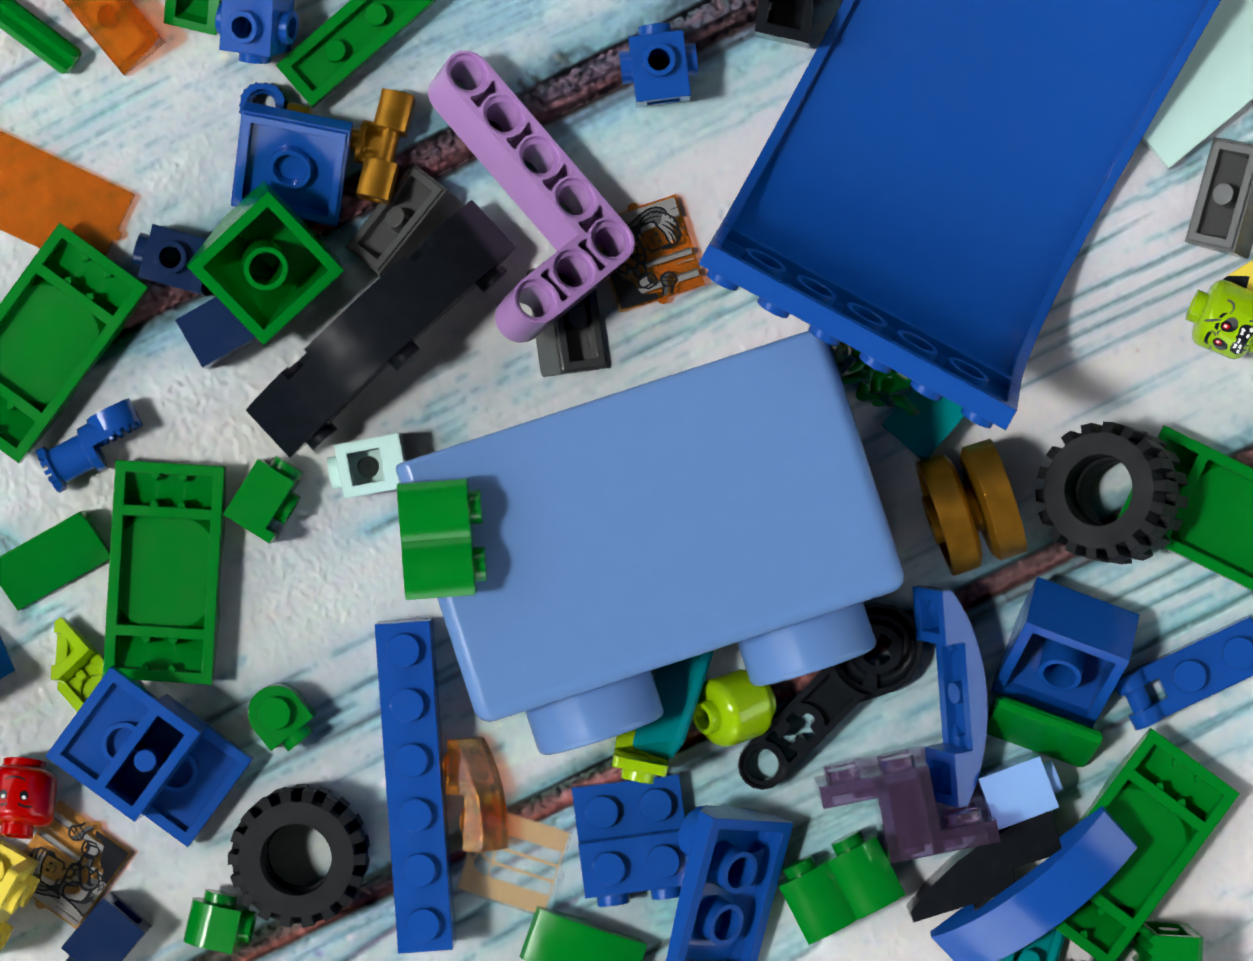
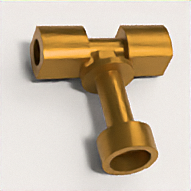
(377, 144)

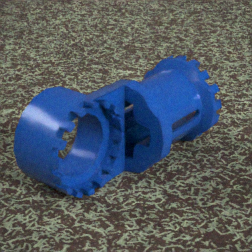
(83, 450)

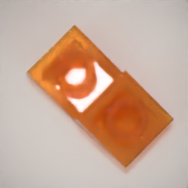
(474, 774)

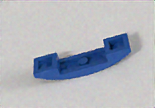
(962, 694)
(1042, 897)

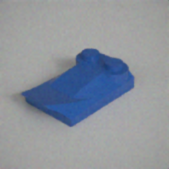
(727, 882)

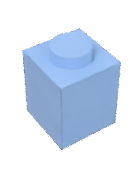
(1019, 789)

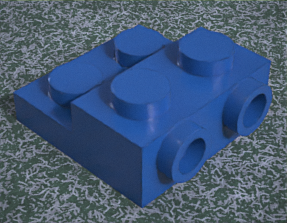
(630, 838)

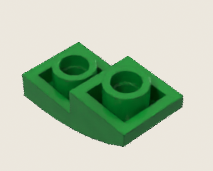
(573, 938)

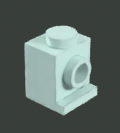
(345, 471)

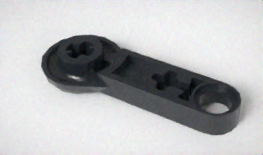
(838, 690)

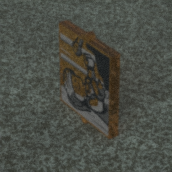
(661, 258)
(74, 864)

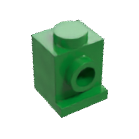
(266, 497)

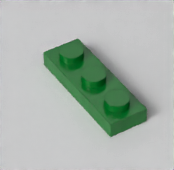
(347, 44)

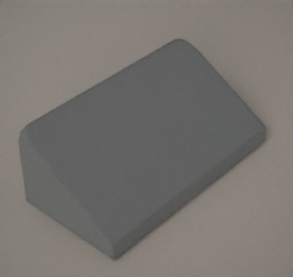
(1225, 201)
(401, 228)
(574, 340)

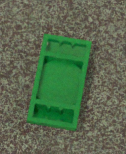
(54, 332)
(1219, 510)
(165, 571)
(1169, 812)

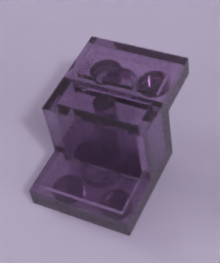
(906, 806)

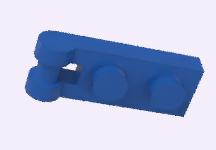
(1190, 673)

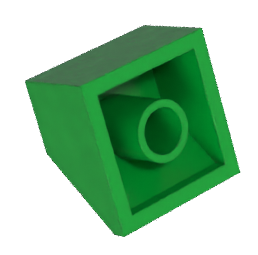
(264, 263)

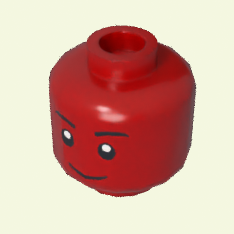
(26, 797)

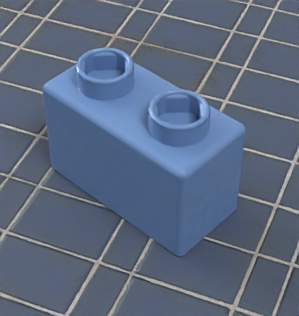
(664, 532)

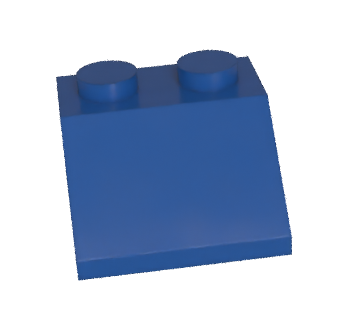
(1066, 652)

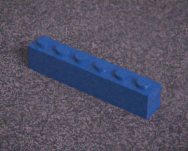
(415, 785)

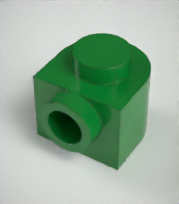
(280, 715)
(219, 922)

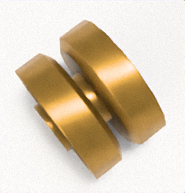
(963, 509)

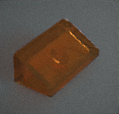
(118, 29)

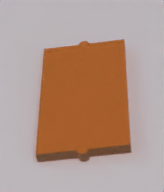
(45, 190)

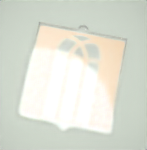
(520, 874)

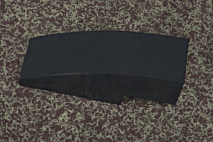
(986, 869)

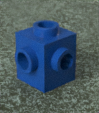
(256, 28)
(664, 85)

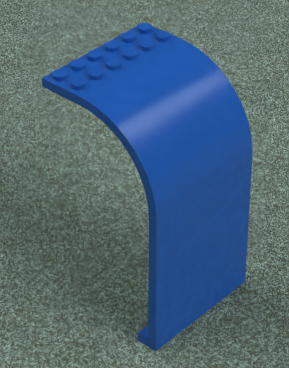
(949, 178)

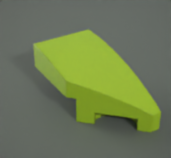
(77, 664)

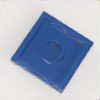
(297, 156)

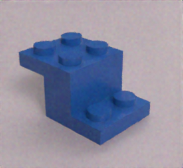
(149, 756)

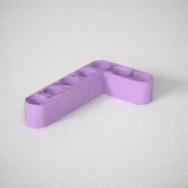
(534, 193)

